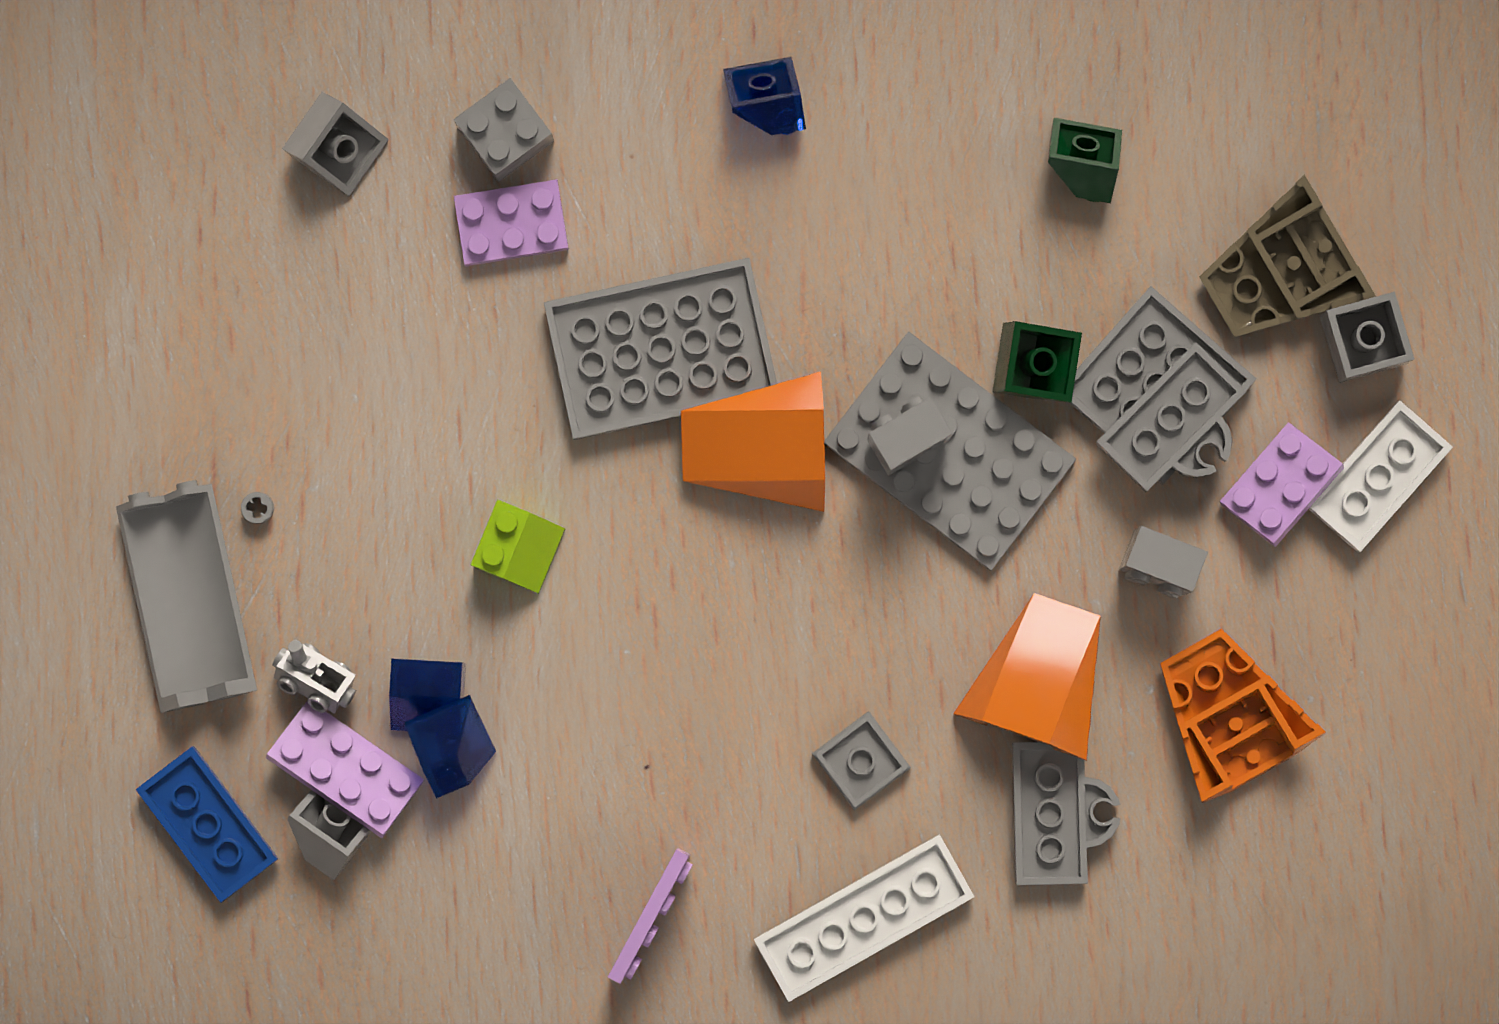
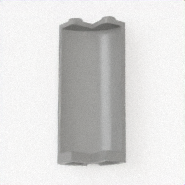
(186, 596)

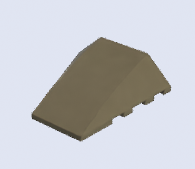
(1285, 267)

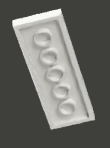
(864, 918)

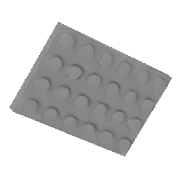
(659, 347)
(978, 483)

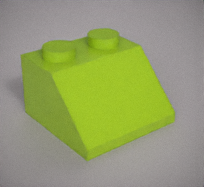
(517, 546)

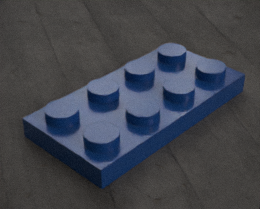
(207, 824)

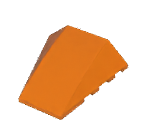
(760, 443)
(1041, 677)
(1232, 715)

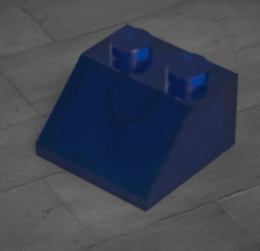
(422, 687)

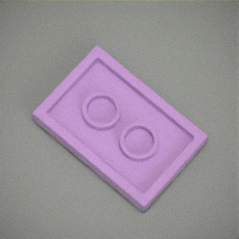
(511, 222)
(1282, 484)

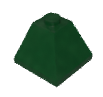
(1086, 158)

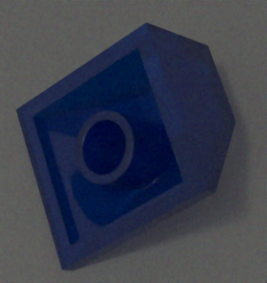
(767, 95)
(451, 745)

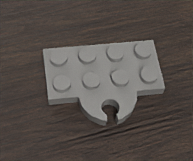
(1175, 421)
(1055, 815)

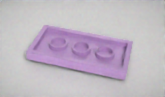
(345, 769)
(645, 929)

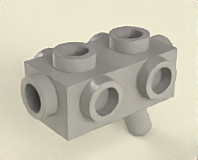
(310, 674)

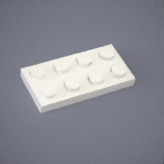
(1380, 476)

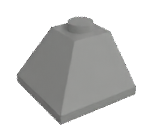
(326, 834)

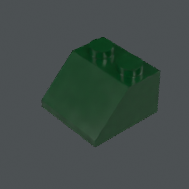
(1037, 362)

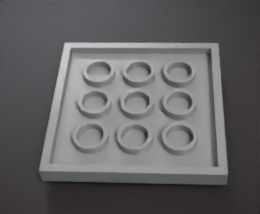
(1136, 356)

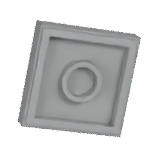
(861, 760)

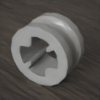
(265, 500)

